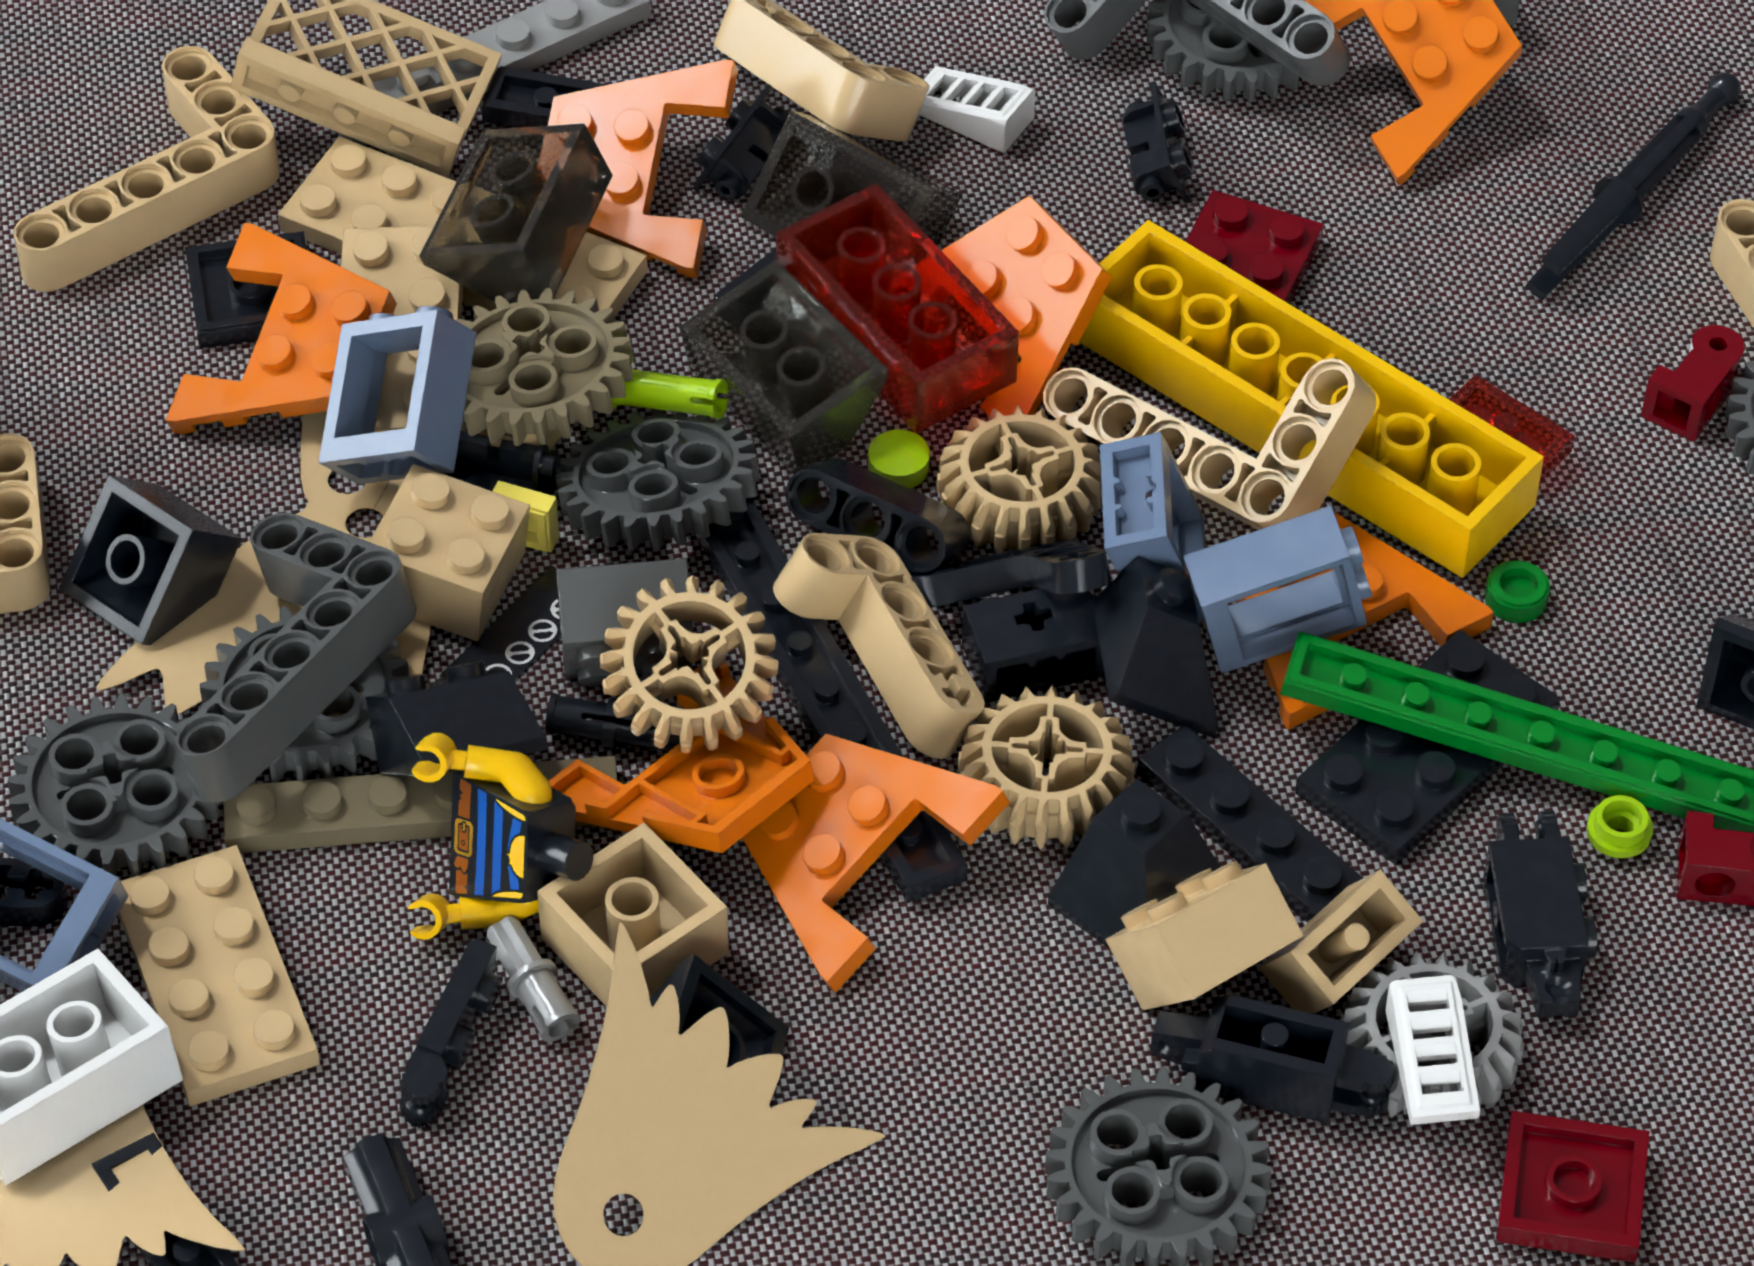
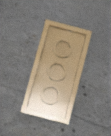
(393, 261)
(216, 975)

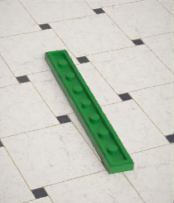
(1518, 732)

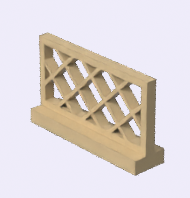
(350, 101)

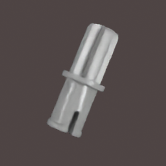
(533, 980)

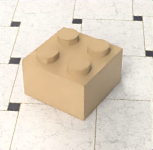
(454, 547)
(654, 897)
(1202, 934)

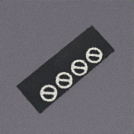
(520, 631)

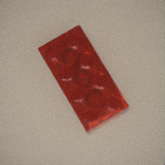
(903, 304)

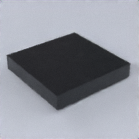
(223, 307)

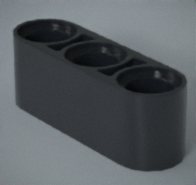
(904, 512)

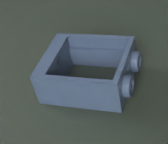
(435, 403)
(1148, 505)
(1269, 559)
(88, 917)

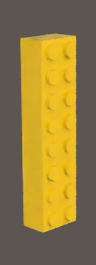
(1239, 356)

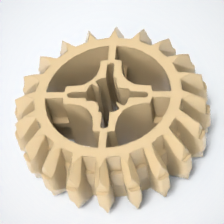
(1021, 479)
(666, 680)
(1086, 764)

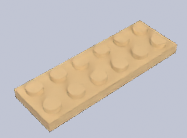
(374, 190)

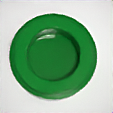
(1517, 591)

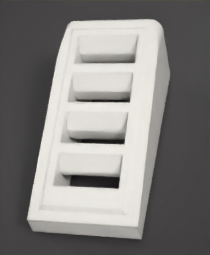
(1002, 110)
(1423, 1008)

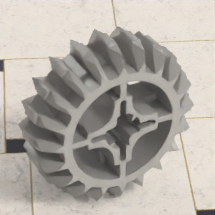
(1487, 1018)

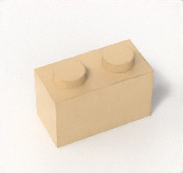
(1341, 944)

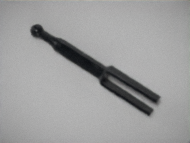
(1621, 196)

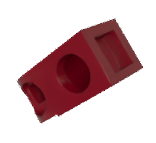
(1694, 393)
(1714, 862)

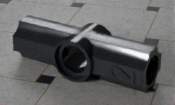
(397, 1218)

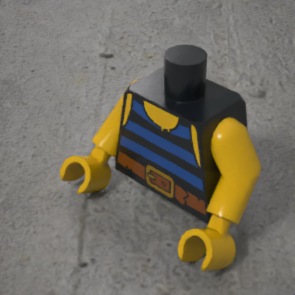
(505, 836)

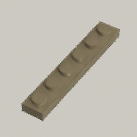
(353, 809)

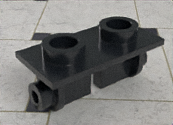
(728, 160)
(1165, 160)
(520, 465)

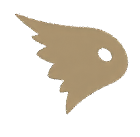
(678, 1132)
(71, 1212)

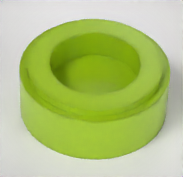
(900, 457)

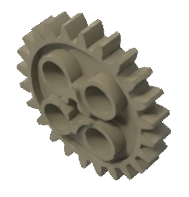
(544, 366)

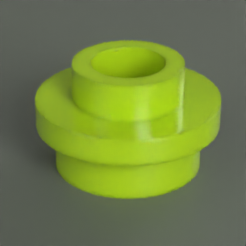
(1623, 814)

